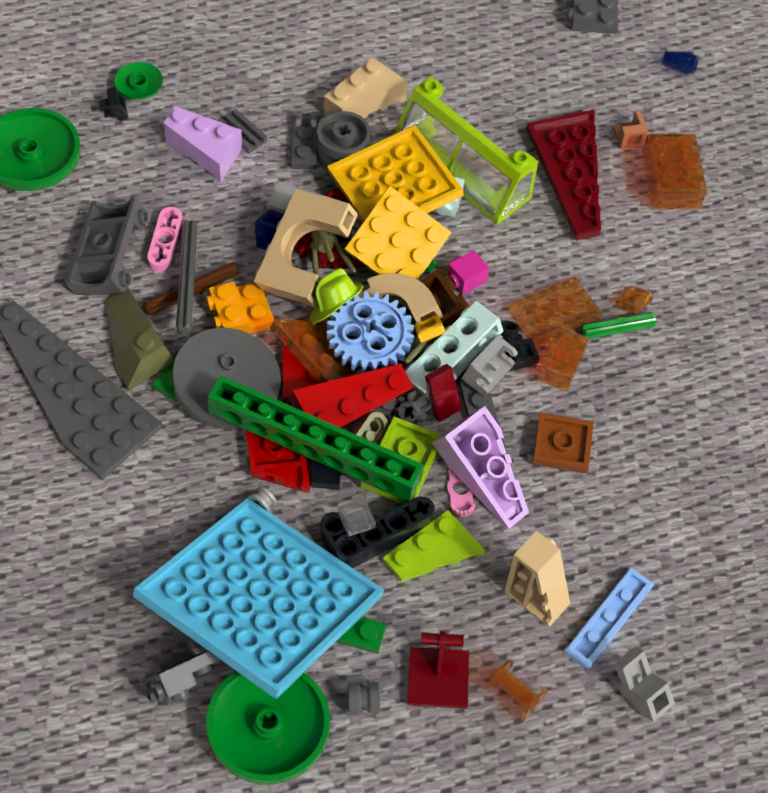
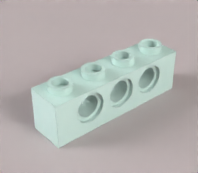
(466, 347)

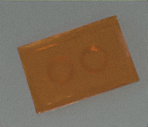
(558, 306)

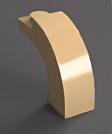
(408, 292)

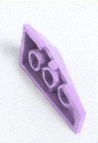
(480, 460)

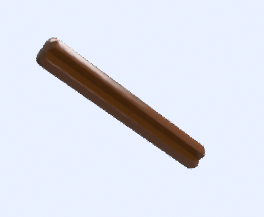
(200, 284)

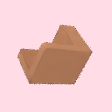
(631, 134)

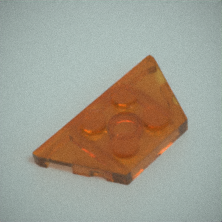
(311, 347)

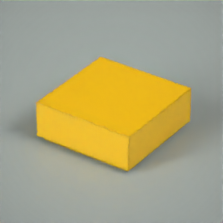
(429, 328)

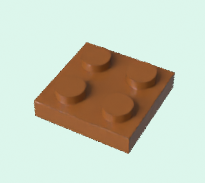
(563, 443)

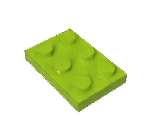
(410, 442)

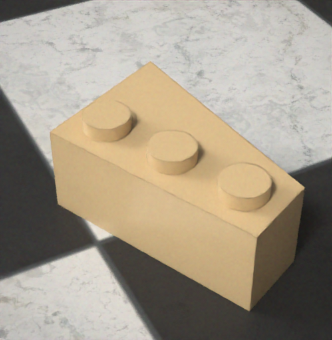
(367, 90)
(539, 579)

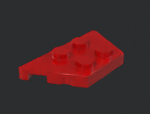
(276, 463)

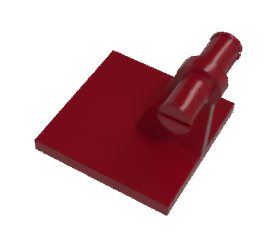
(439, 674)

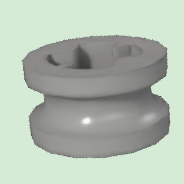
(263, 498)

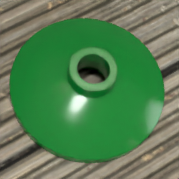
(138, 80)

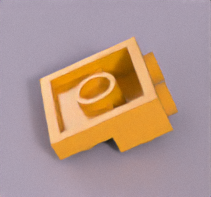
(240, 307)

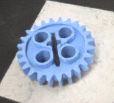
(360, 350)

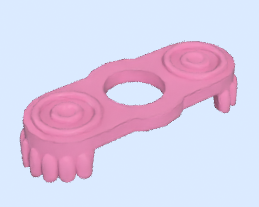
(460, 504)

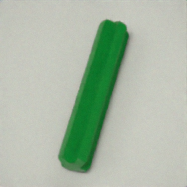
(619, 325)

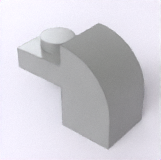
(640, 687)

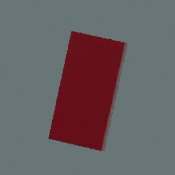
(443, 392)

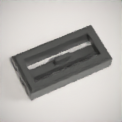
(258, 137)

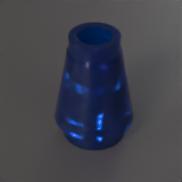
(681, 61)

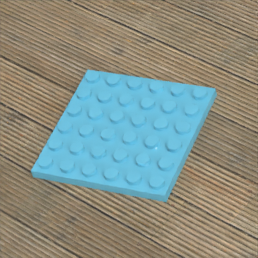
(259, 596)

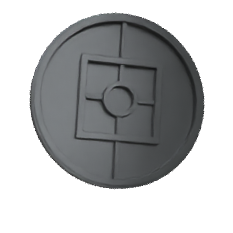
(227, 354)

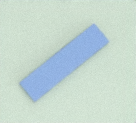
(608, 618)

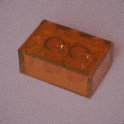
(674, 171)

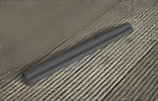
(186, 277)

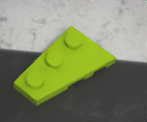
(433, 547)

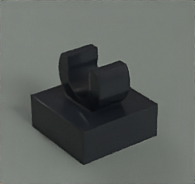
(114, 105)

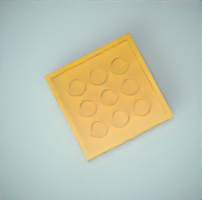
(401, 162)

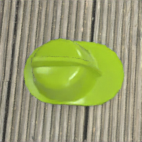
(332, 293)

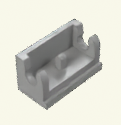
(490, 366)

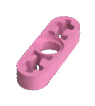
(167, 248)

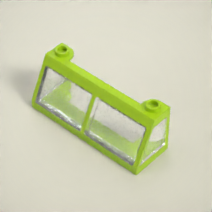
(493, 179)

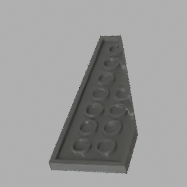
(84, 406)

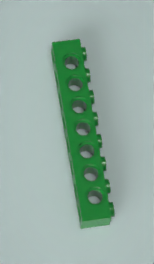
(315, 438)

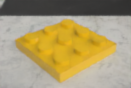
(397, 237)

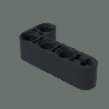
(418, 510)

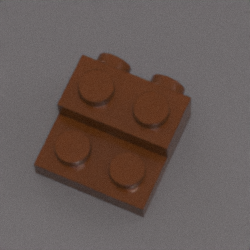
(448, 302)

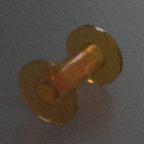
(516, 689)

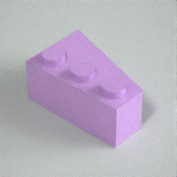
(203, 140)

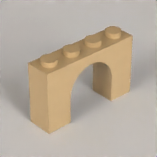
(303, 214)

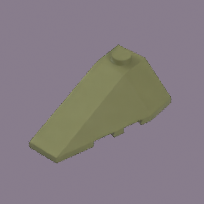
(135, 342)

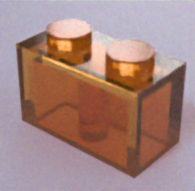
(562, 359)

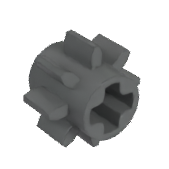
(413, 407)

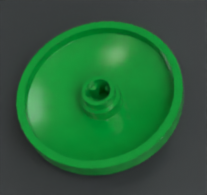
(36, 149)
(266, 736)

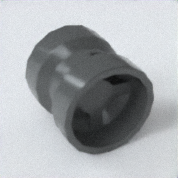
(365, 697)

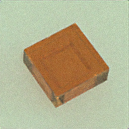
(633, 299)

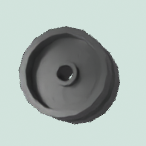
(341, 136)

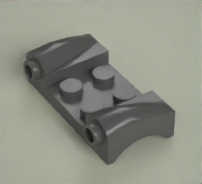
(102, 247)

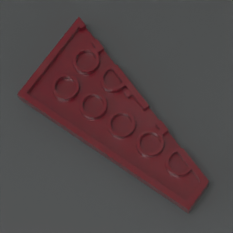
(570, 162)

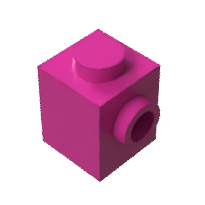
(468, 272)

